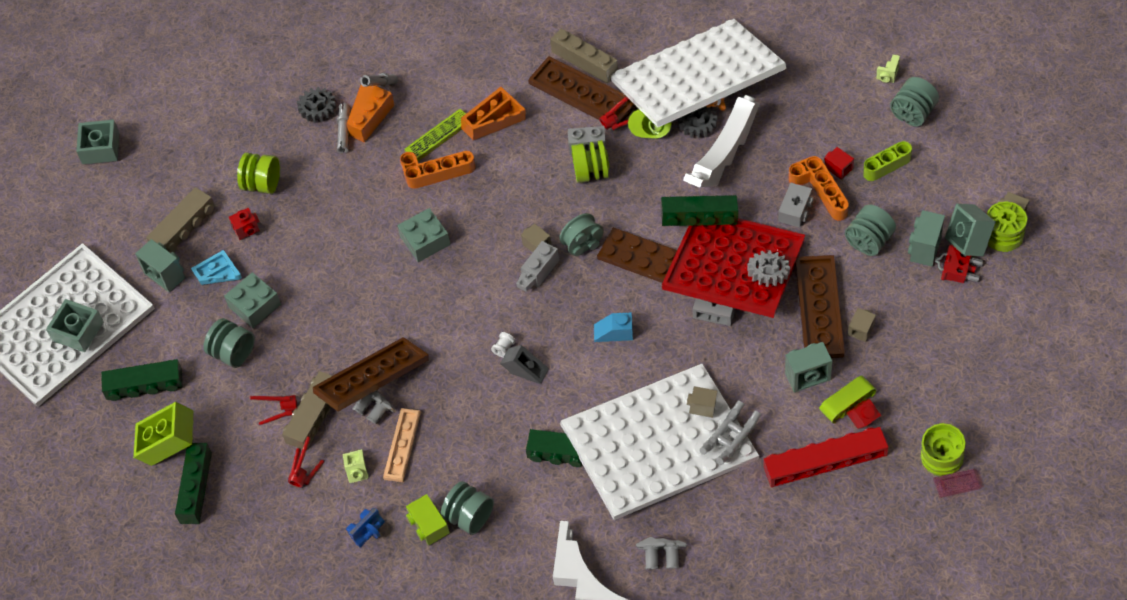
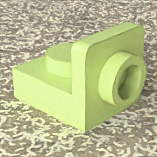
(889, 73)
(355, 466)

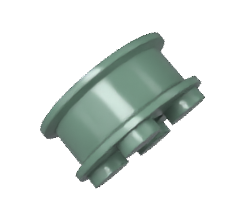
(581, 234)

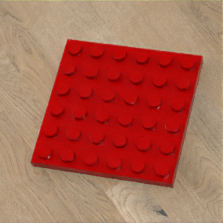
(715, 262)

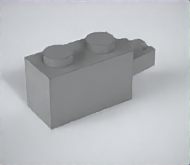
(538, 266)

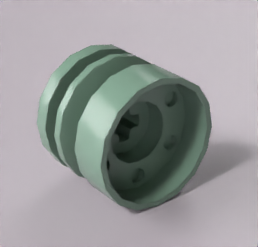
(914, 101)
(870, 230)
(229, 342)
(467, 507)

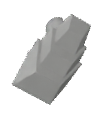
(379, 409)
(651, 549)

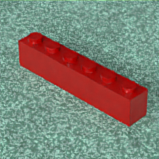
(825, 456)

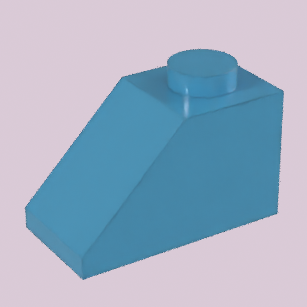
(614, 328)

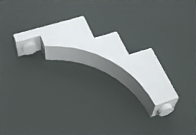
(735, 132)
(573, 572)

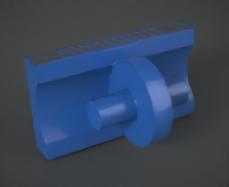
(367, 527)

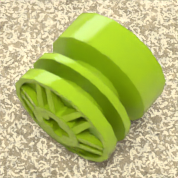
(589, 161)
(258, 173)
(1008, 227)
(944, 439)

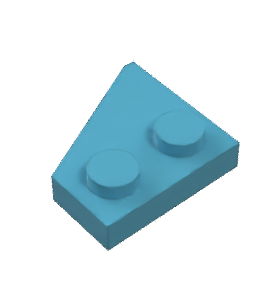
(216, 269)

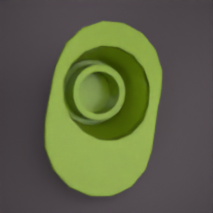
(643, 127)

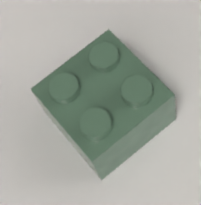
(98, 142)
(969, 229)
(423, 235)
(926, 238)
(160, 265)
(252, 300)
(75, 325)
(808, 366)

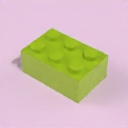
(163, 433)

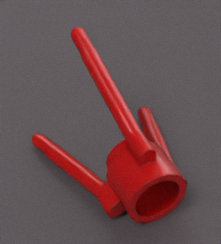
(609, 119)
(287, 403)
(298, 475)

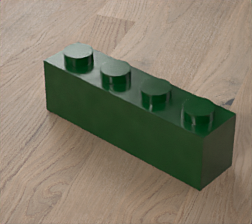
(699, 210)
(141, 380)
(551, 447)
(193, 483)

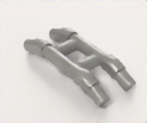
(729, 423)

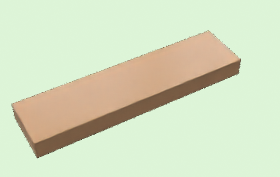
(402, 445)

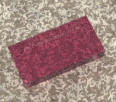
(956, 483)

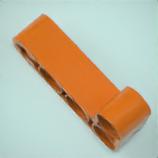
(436, 170)
(823, 183)

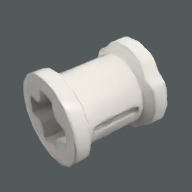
(503, 344)

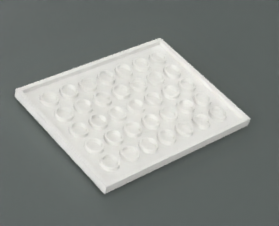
(697, 72)
(26, 350)
(650, 444)

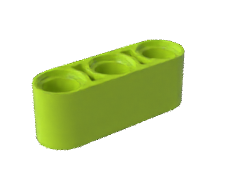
(887, 161)
(846, 398)

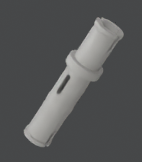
(381, 80)
(343, 133)

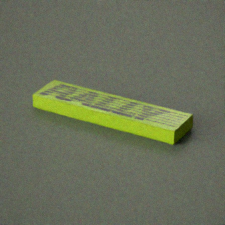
(436, 135)

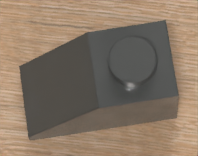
(524, 364)

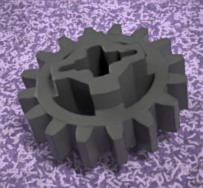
(316, 104)
(697, 122)

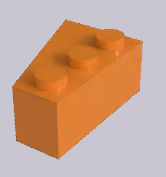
(368, 111)
(492, 115)

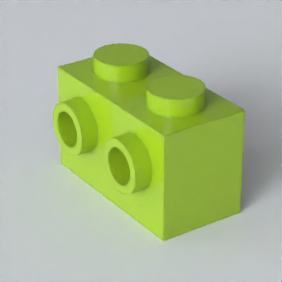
(427, 520)

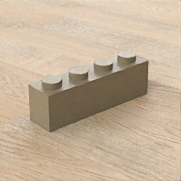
(583, 55)
(182, 219)
(307, 417)

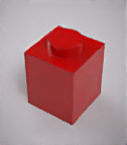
(839, 162)
(863, 413)

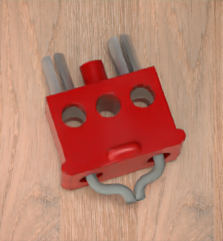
(957, 265)

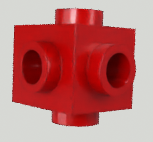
(244, 223)

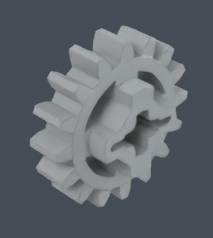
(768, 268)

